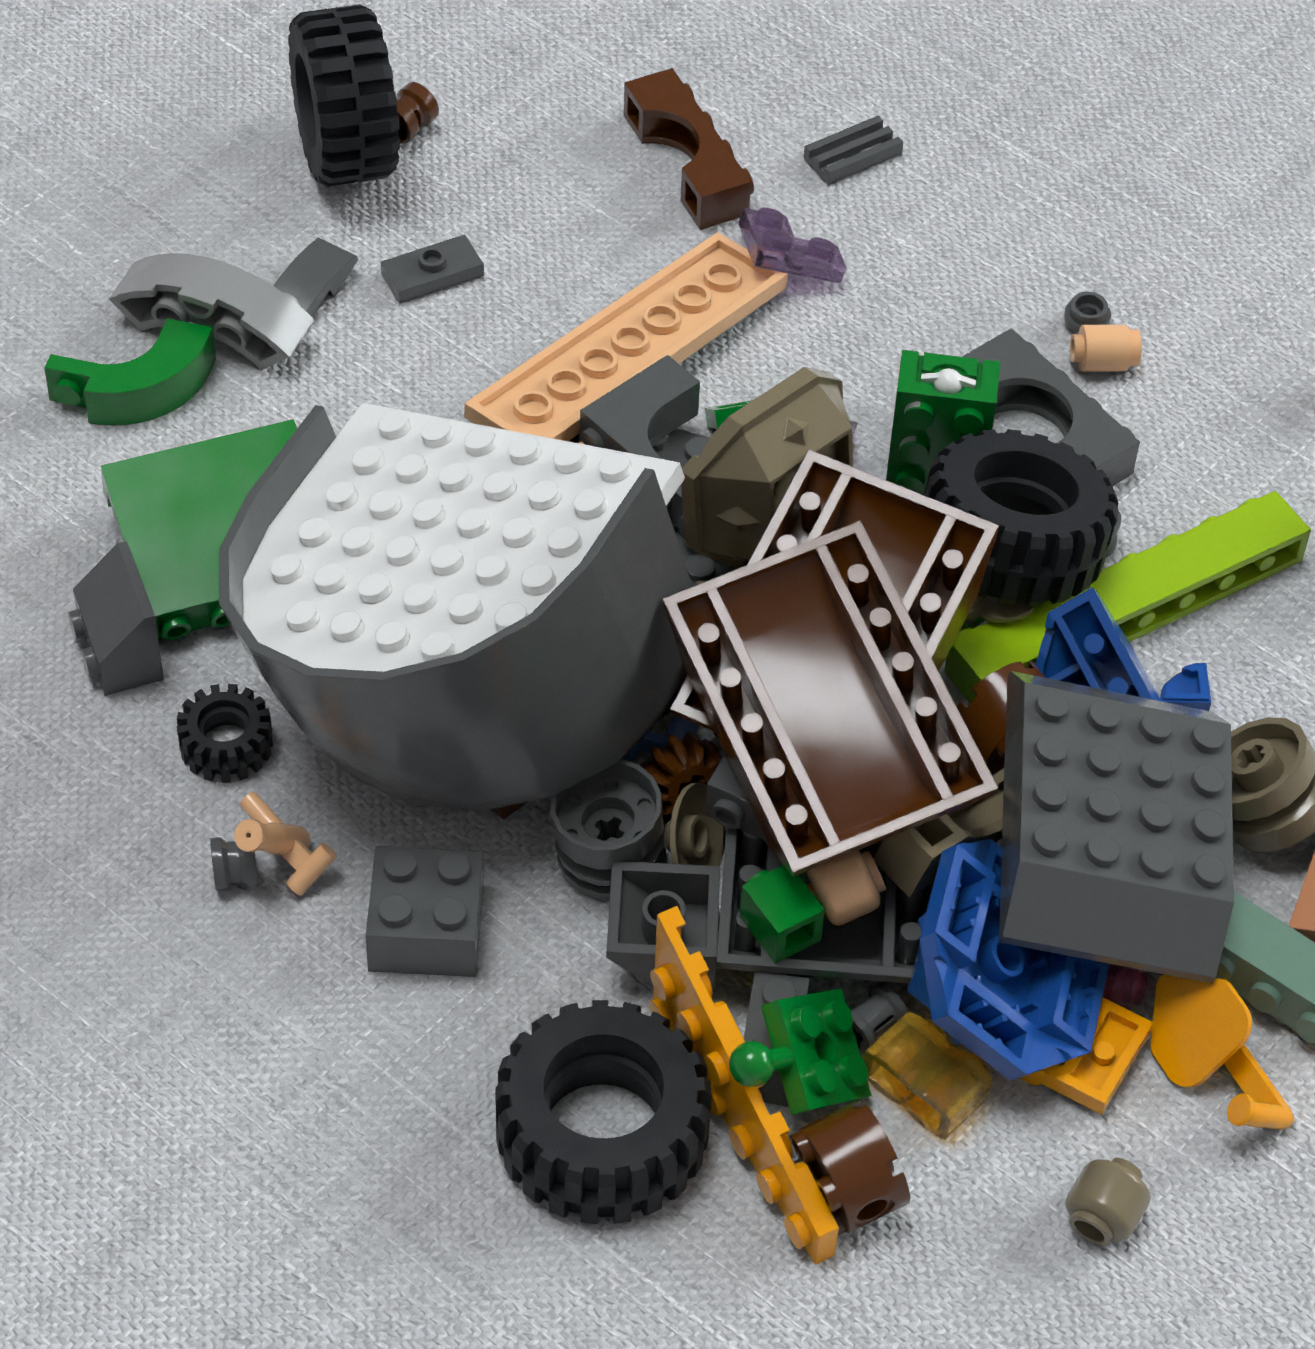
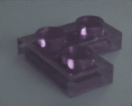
(776, 248)

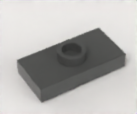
(432, 268)

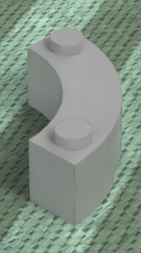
(212, 293)

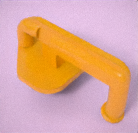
(1200, 1030)

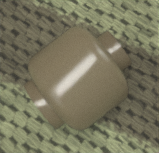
(1107, 1201)

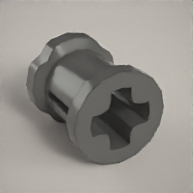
(876, 1015)

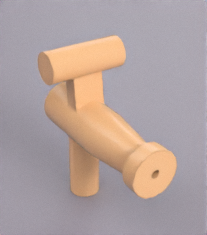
(269, 834)

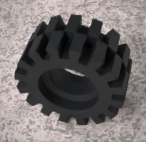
(224, 756)

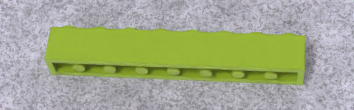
(1153, 585)

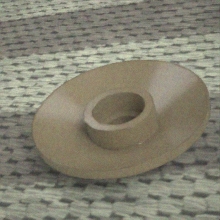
(692, 834)

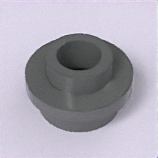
(1087, 309)

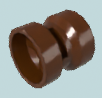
(415, 109)

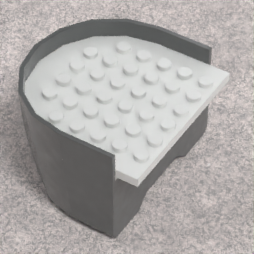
(459, 602)

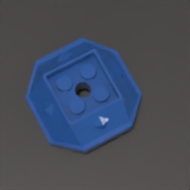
(996, 998)

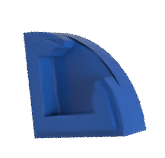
(1189, 688)

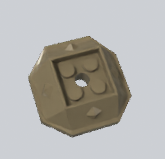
(753, 459)

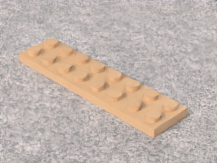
(662, 316)

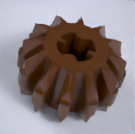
(680, 765)

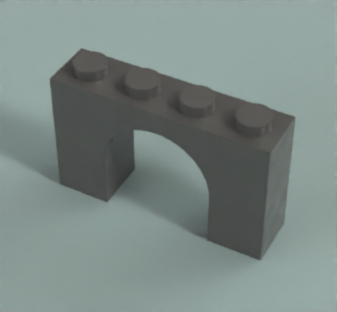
(1037, 386)
(642, 413)

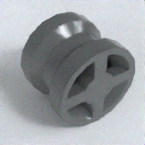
(232, 865)

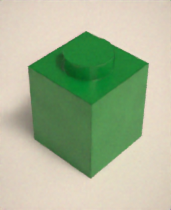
(781, 913)

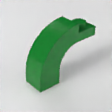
(141, 387)

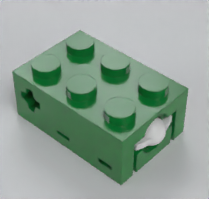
(934, 406)

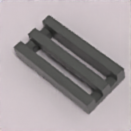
(849, 145)

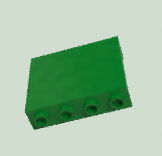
(177, 513)

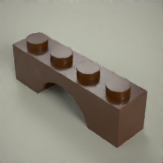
(667, 114)

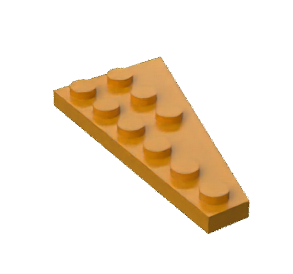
(685, 998)

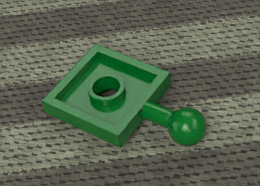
(808, 1078)

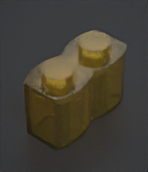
(927, 1074)

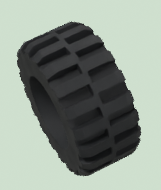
(344, 95)
(1048, 507)
(593, 1173)

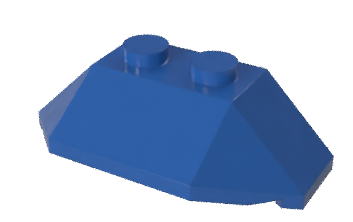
(1090, 649)

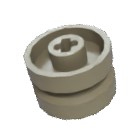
(1272, 785)

